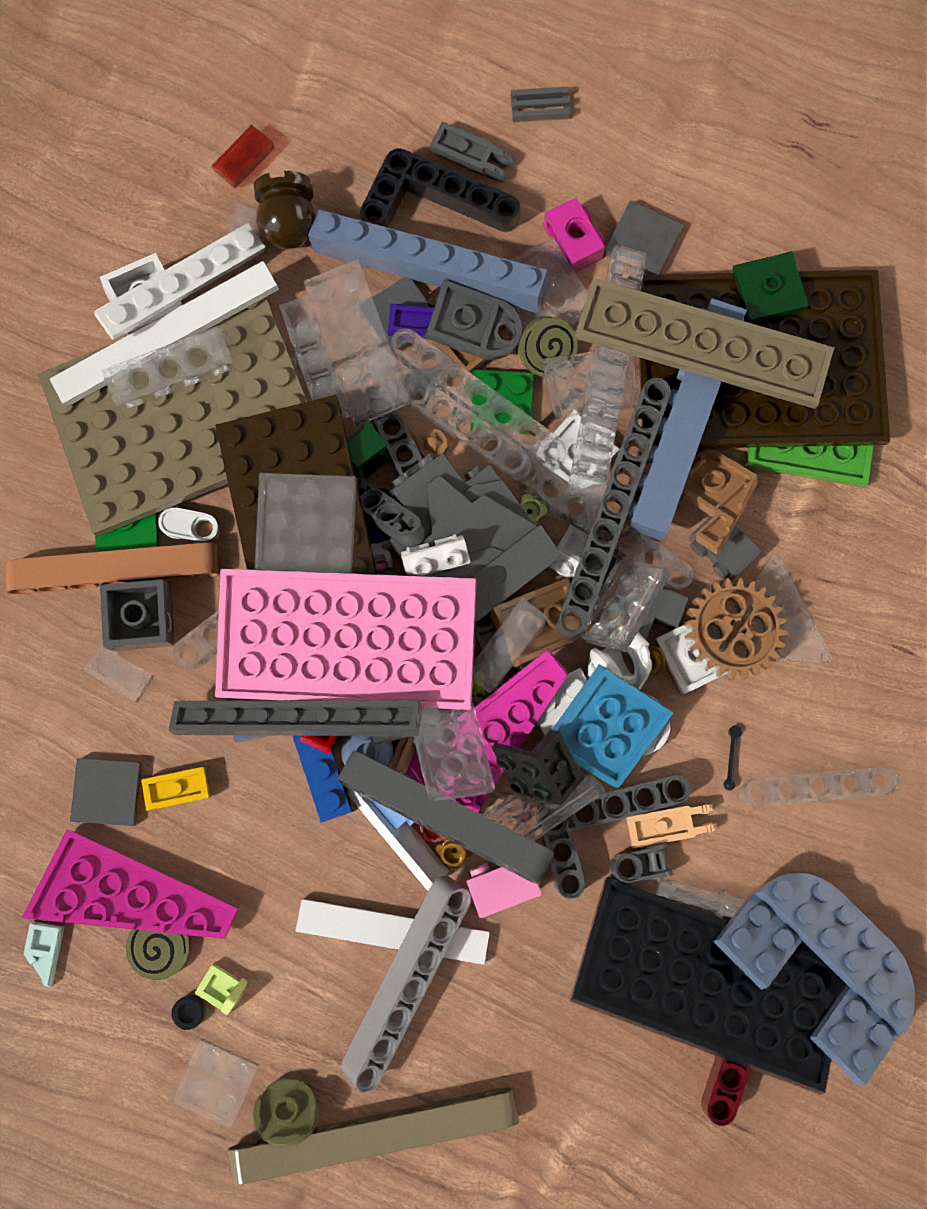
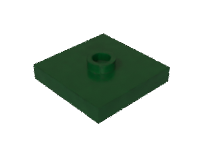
(770, 287)

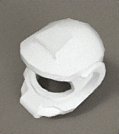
(613, 661)

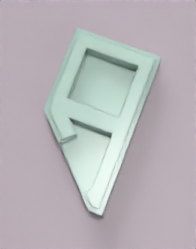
(43, 949)

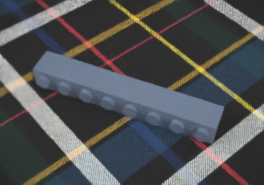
(427, 260)
(677, 447)

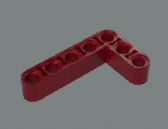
(719, 1090)

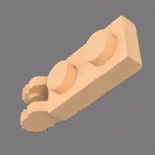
(667, 825)

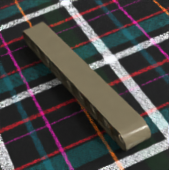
(376, 1135)

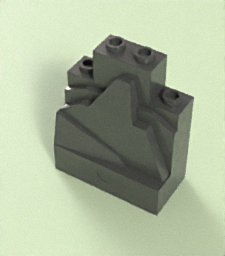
(498, 533)

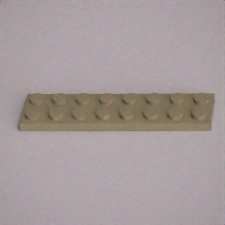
(704, 343)

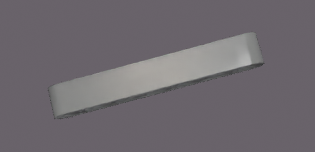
(405, 983)

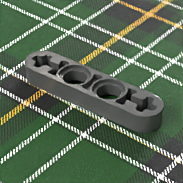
(386, 507)

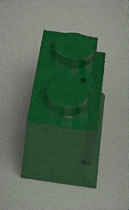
(367, 450)

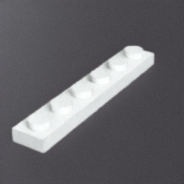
(179, 281)

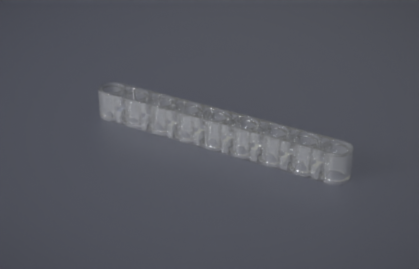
(603, 393)

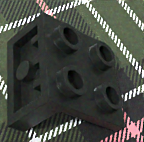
(543, 773)

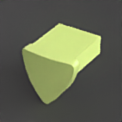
(221, 989)

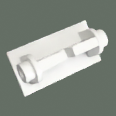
(426, 560)

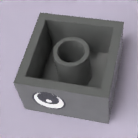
(137, 615)

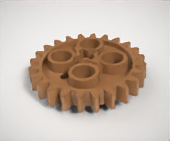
(757, 645)

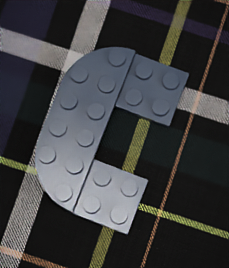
(879, 986)

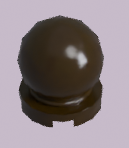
(284, 209)

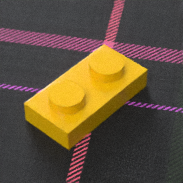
(175, 788)

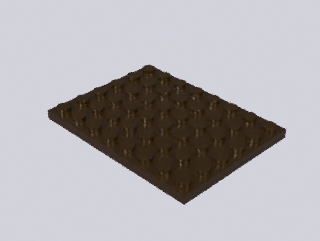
(840, 314)

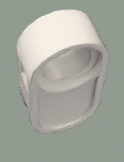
(183, 525)

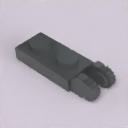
(470, 151)

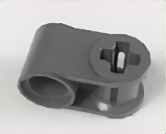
(647, 862)

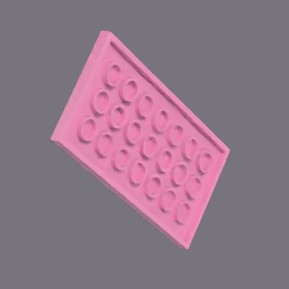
(346, 637)

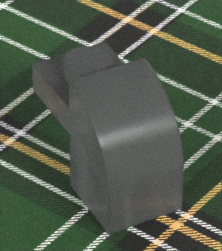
(665, 611)

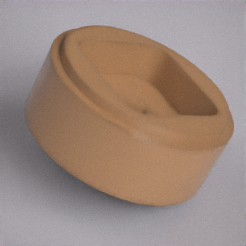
(432, 441)

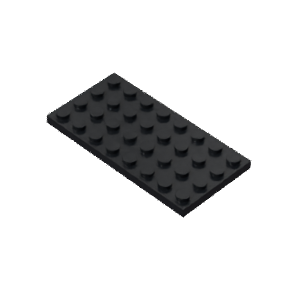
(665, 974)

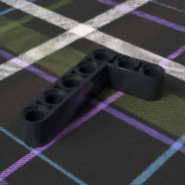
(435, 190)

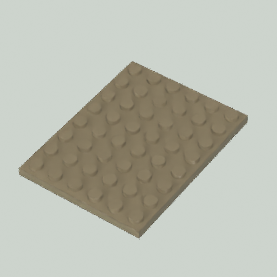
(169, 445)

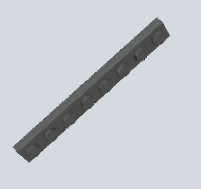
(297, 718)

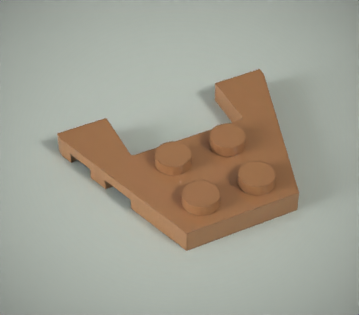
(721, 491)

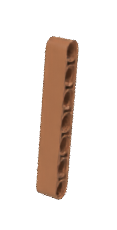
(111, 567)

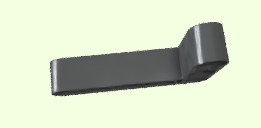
(600, 815)

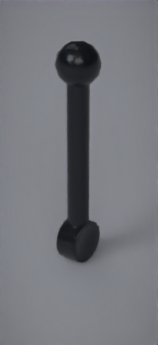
(734, 732)

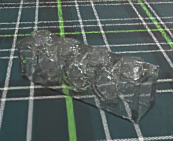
(311, 351)
(121, 376)

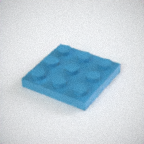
(611, 725)

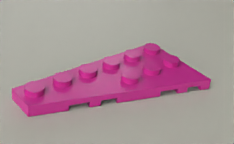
(509, 715)
(108, 889)

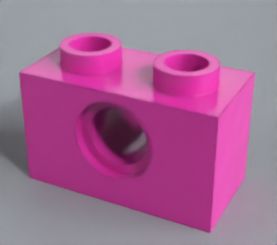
(571, 218)

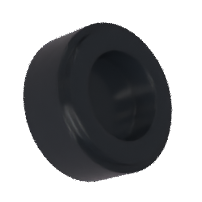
(188, 1012)

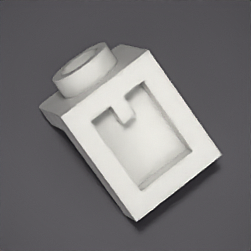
(571, 549)

